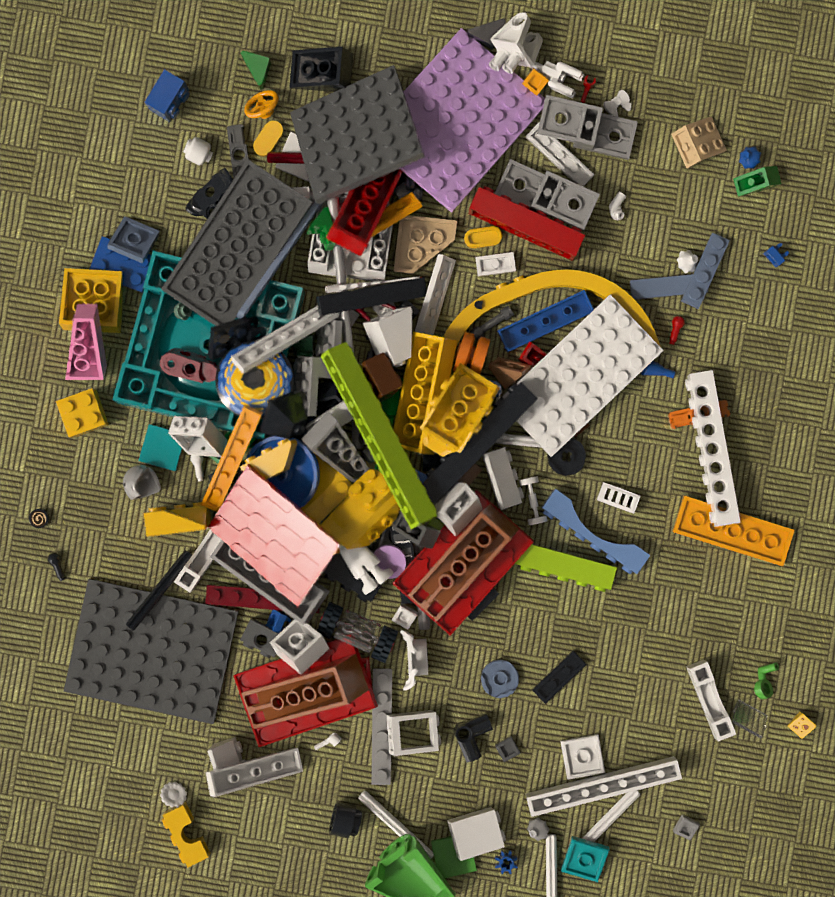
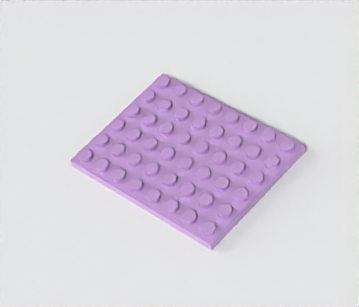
(465, 118)

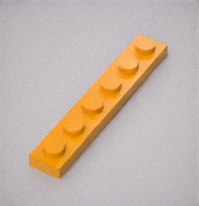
(231, 458)

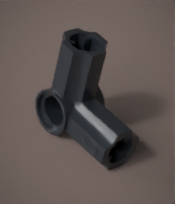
(467, 743)

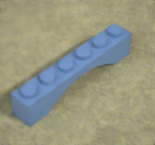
(629, 555)

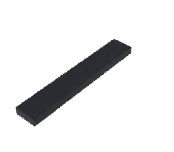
(371, 296)

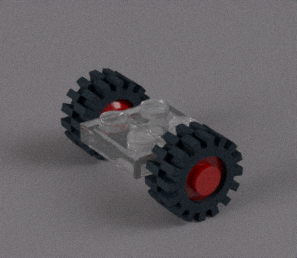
(357, 631)

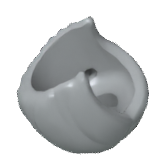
(140, 482)

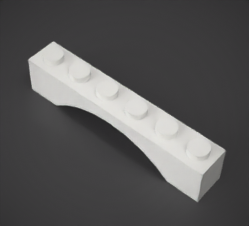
(198, 563)

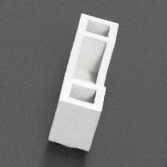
(710, 701)

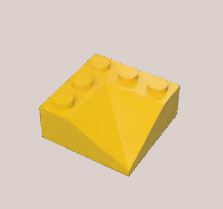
(180, 519)

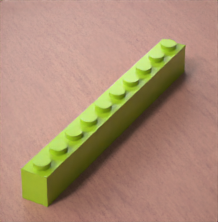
(379, 435)
(562, 565)

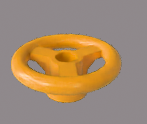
(263, 108)

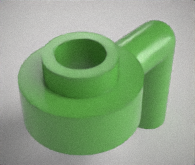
(763, 687)

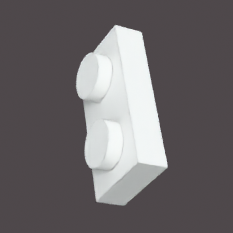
(495, 264)

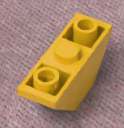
(273, 461)

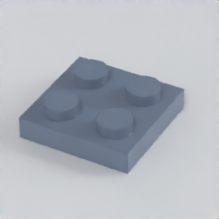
(133, 239)

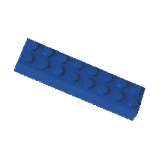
(545, 321)

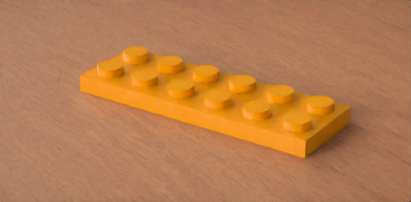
(750, 537)

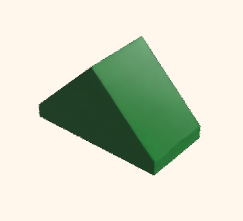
(258, 66)

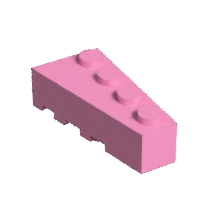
(86, 349)

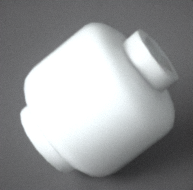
(197, 151)

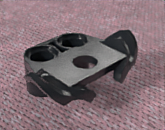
(203, 205)

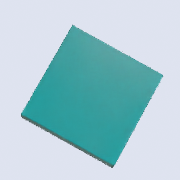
(160, 449)
(585, 859)

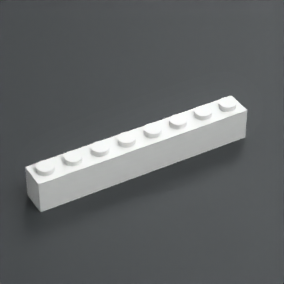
(603, 786)

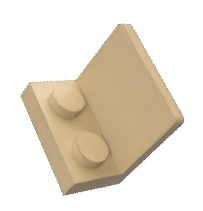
(698, 141)

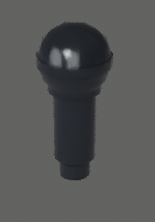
(54, 560)

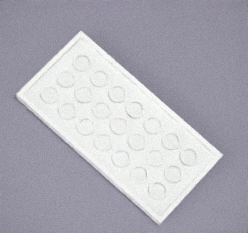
(584, 374)

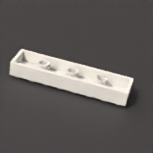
(254, 772)

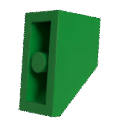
(757, 180)

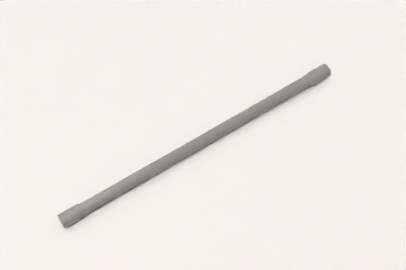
(334, 208)

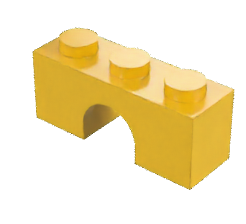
(190, 850)

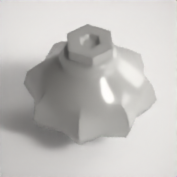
(538, 829)

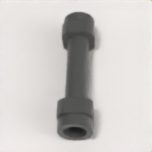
(505, 313)

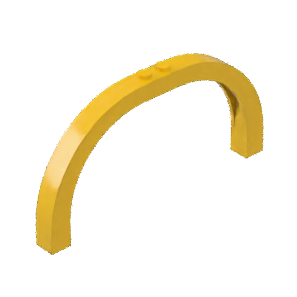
(550, 279)

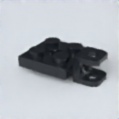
(232, 333)

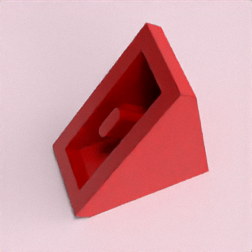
(531, 354)

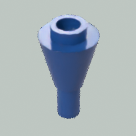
(656, 369)

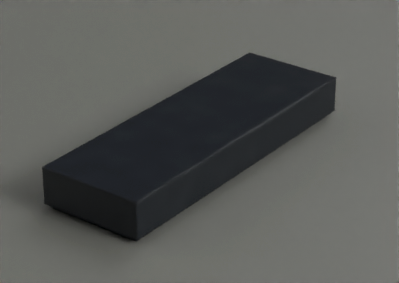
(559, 676)

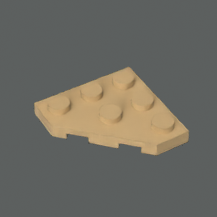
(421, 241)

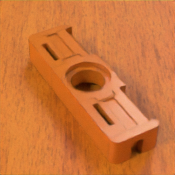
(684, 417)

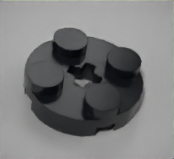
(574, 465)

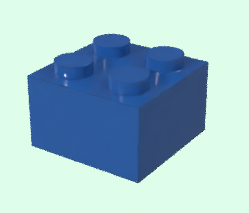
(167, 96)

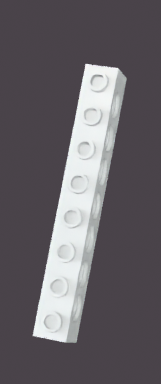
(706, 381)

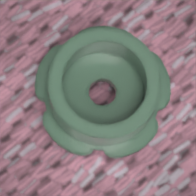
(182, 311)

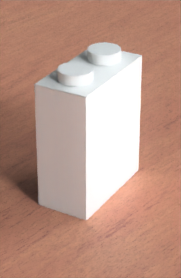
(476, 833)

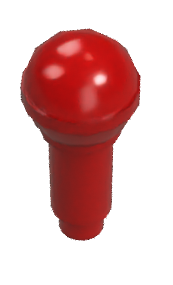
(677, 323)

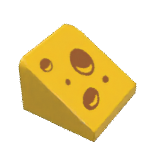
(801, 725)

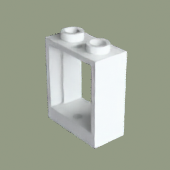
(197, 433)
(394, 732)

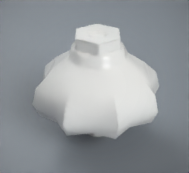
(687, 261)

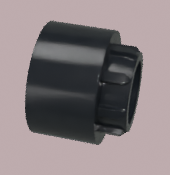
(345, 820)

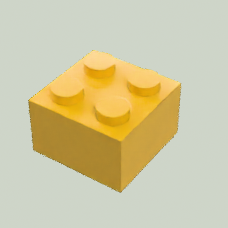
(82, 413)

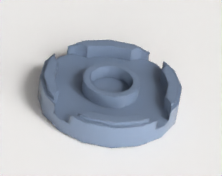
(499, 678)

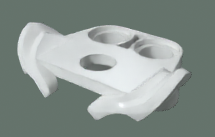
(416, 658)

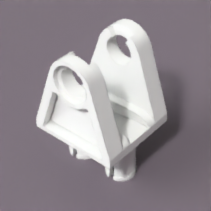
(514, 45)

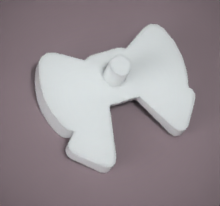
(621, 99)

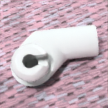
(615, 206)

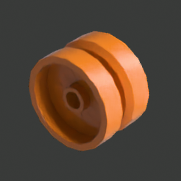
(472, 355)

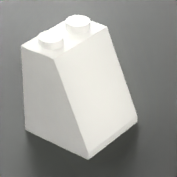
(392, 334)

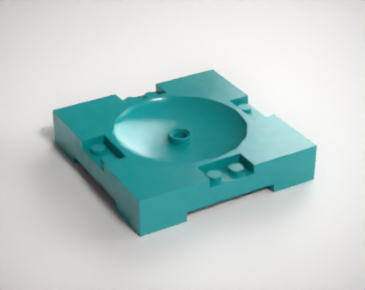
(158, 330)

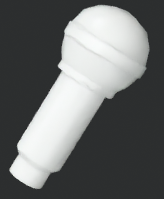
(197, 462)

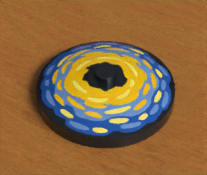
(255, 386)

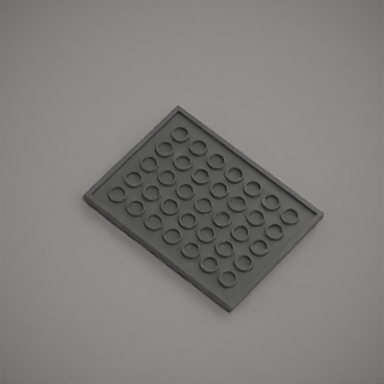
(163, 666)

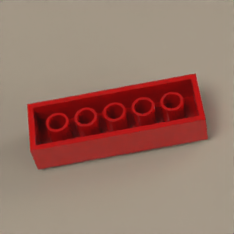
(362, 212)
(525, 223)

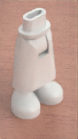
(360, 562)

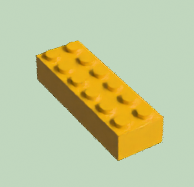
(424, 374)

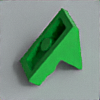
(322, 225)

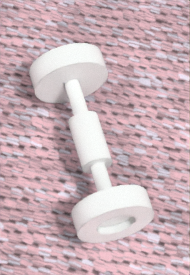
(533, 500)

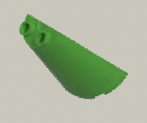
(407, 872)

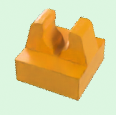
(535, 81)

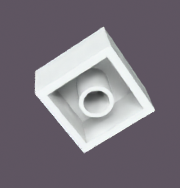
(299, 645)

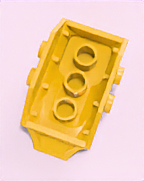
(458, 411)
(363, 513)

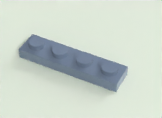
(705, 270)

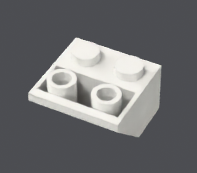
(458, 507)

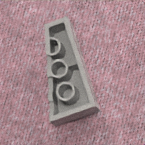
(335, 448)

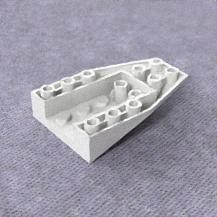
(367, 267)

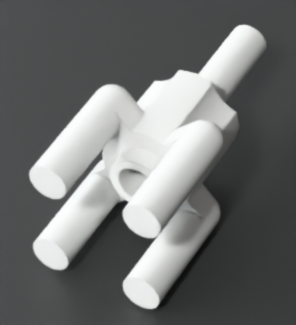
(557, 75)

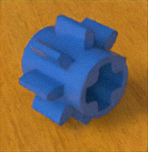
(503, 866)

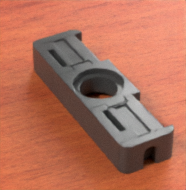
(236, 142)

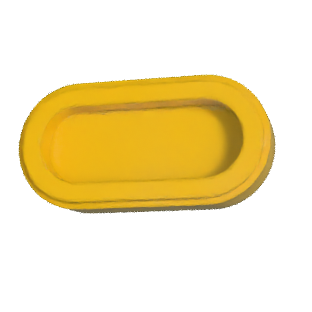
(268, 138)
(483, 237)

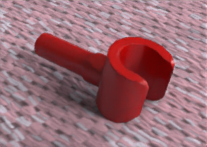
(588, 86)

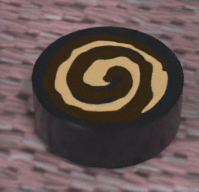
(39, 518)

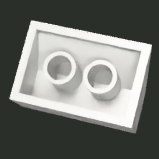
(503, 478)

